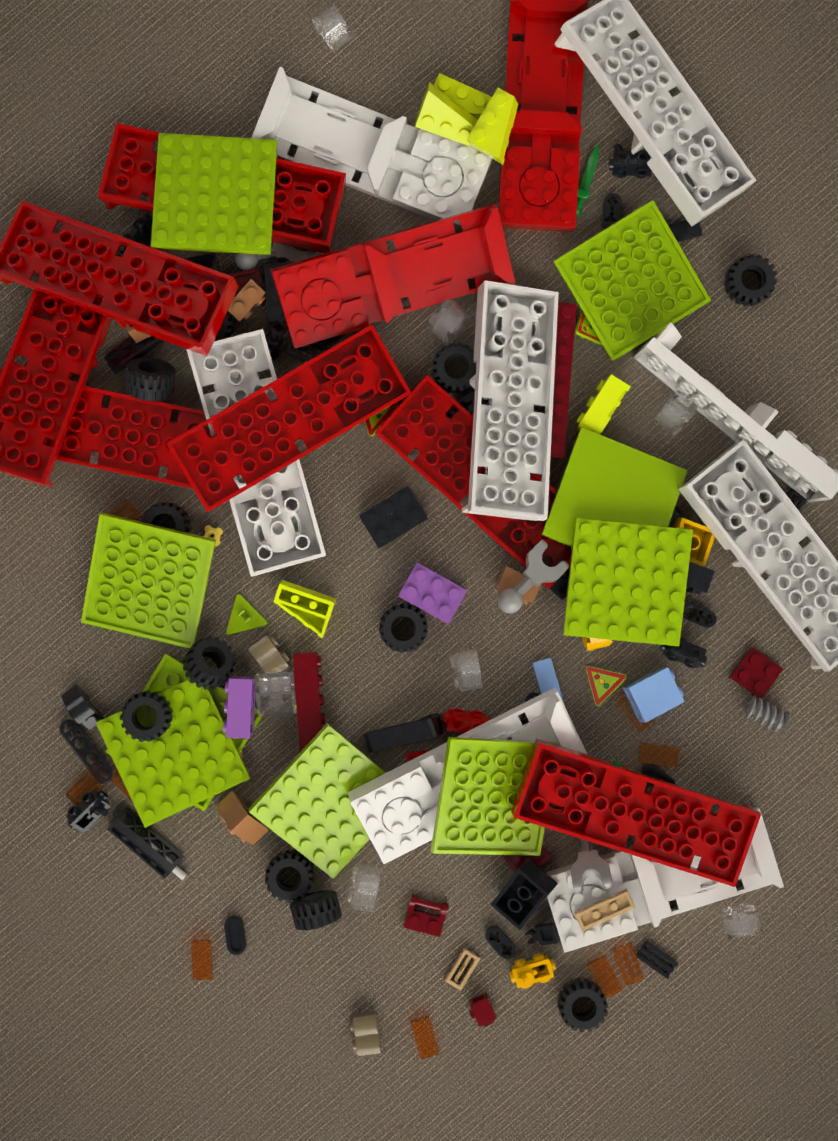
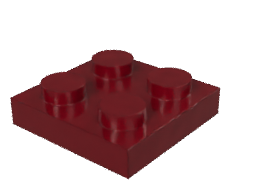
(756, 673)

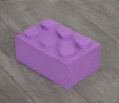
(432, 593)
(240, 707)

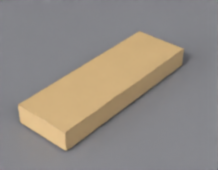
(604, 909)

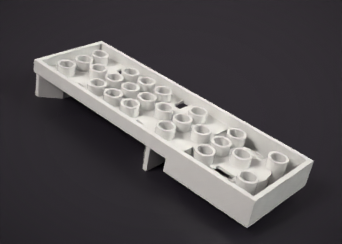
(677, 131)
(397, 161)
(514, 373)
(779, 453)
(277, 513)
(764, 531)
(402, 804)
(651, 888)

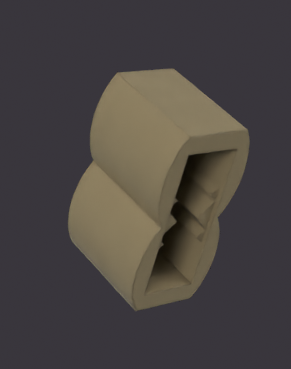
(269, 656)
(366, 1033)

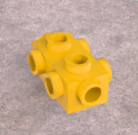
(527, 973)

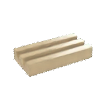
(470, 955)

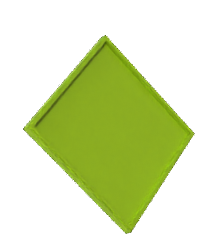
(613, 485)

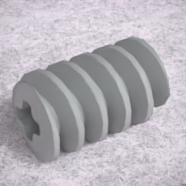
(767, 713)

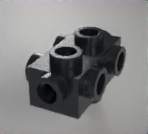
(627, 164)
(141, 232)
(686, 652)
(88, 811)

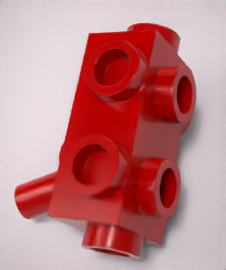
(463, 721)

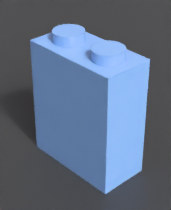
(654, 694)

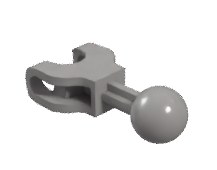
(280, 251)
(536, 572)
(589, 865)

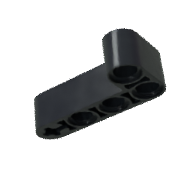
(405, 733)

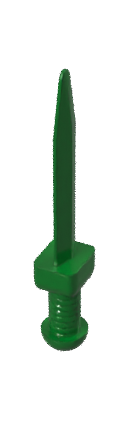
(583, 192)

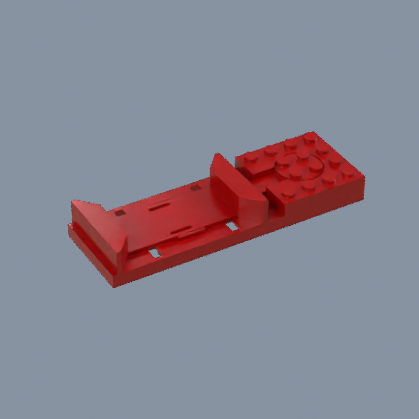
(543, 149)
(304, 198)
(366, 283)
(141, 288)
(40, 396)
(311, 405)
(127, 435)
(446, 463)
(609, 802)

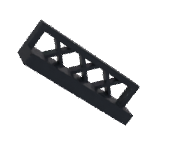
(144, 849)

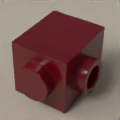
(482, 1010)

